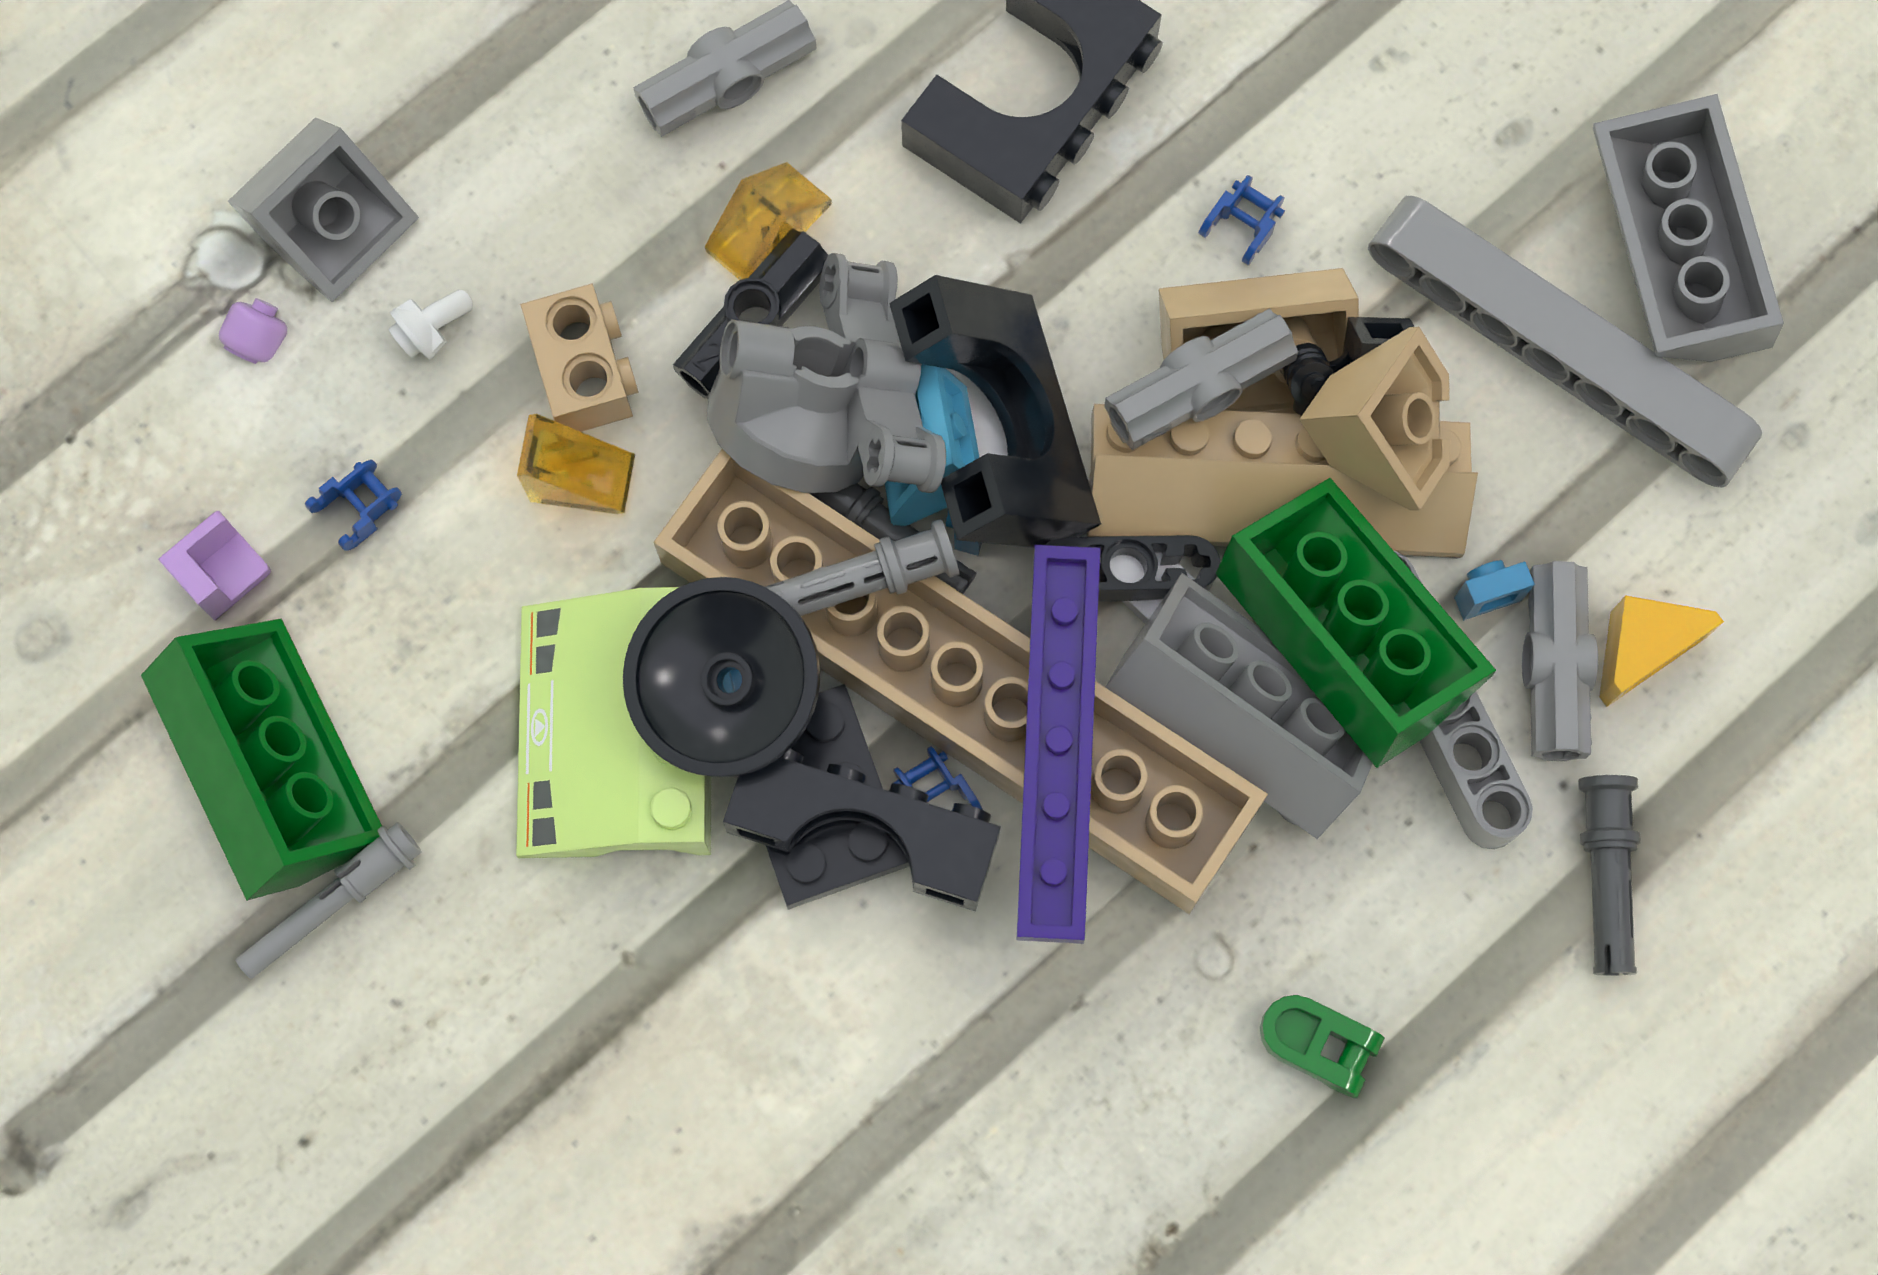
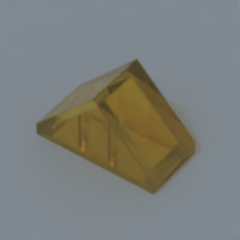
(761, 216)
(573, 468)

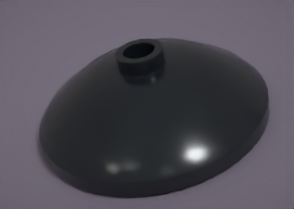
(679, 669)

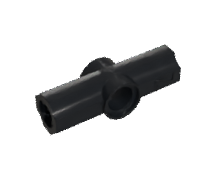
(776, 285)

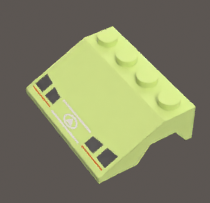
(581, 764)

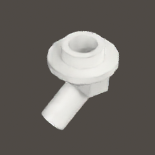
(418, 329)

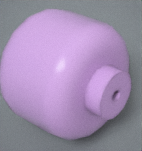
(252, 331)

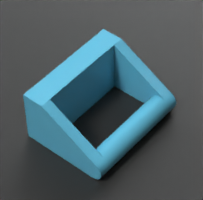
(946, 412)

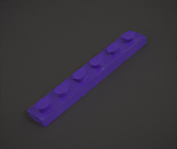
(1058, 745)

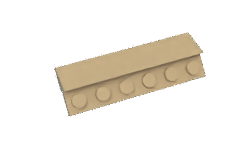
(1246, 464)

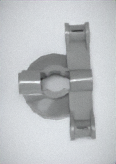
(823, 403)

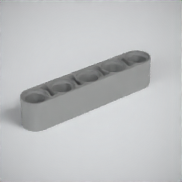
(1469, 788)

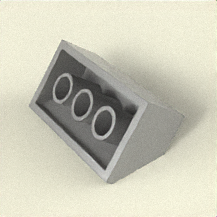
(1689, 231)
(1243, 704)

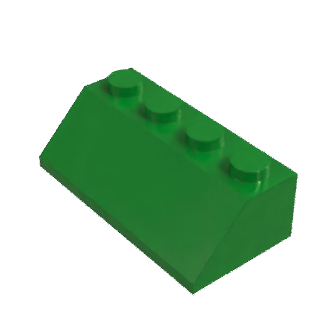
(1353, 621)
(261, 755)

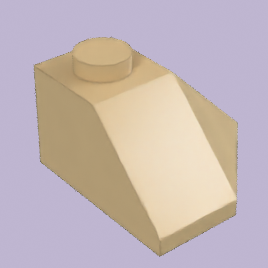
(1384, 419)

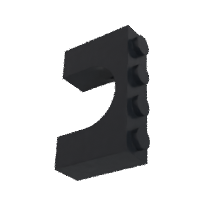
(1017, 158)
(1001, 347)

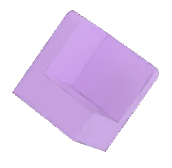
(215, 565)

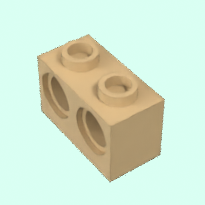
(570, 362)

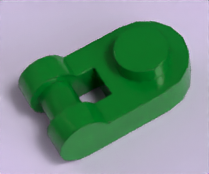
(1297, 1030)

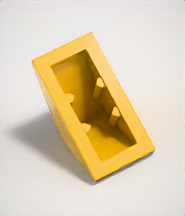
(1646, 638)

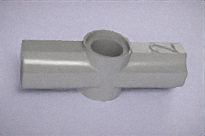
(725, 67)
(1201, 378)
(1559, 662)

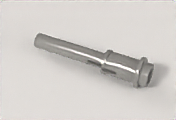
(355, 880)

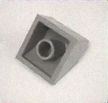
(324, 208)

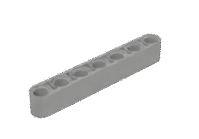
(1565, 341)

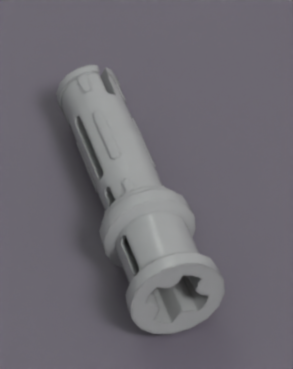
(890, 567)

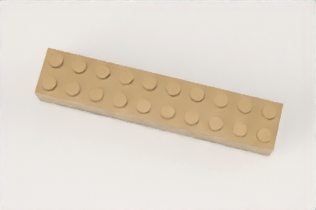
(963, 680)

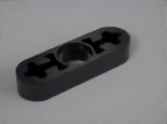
(1143, 549)

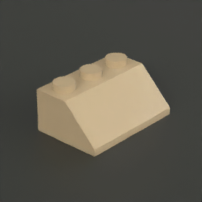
(1309, 302)

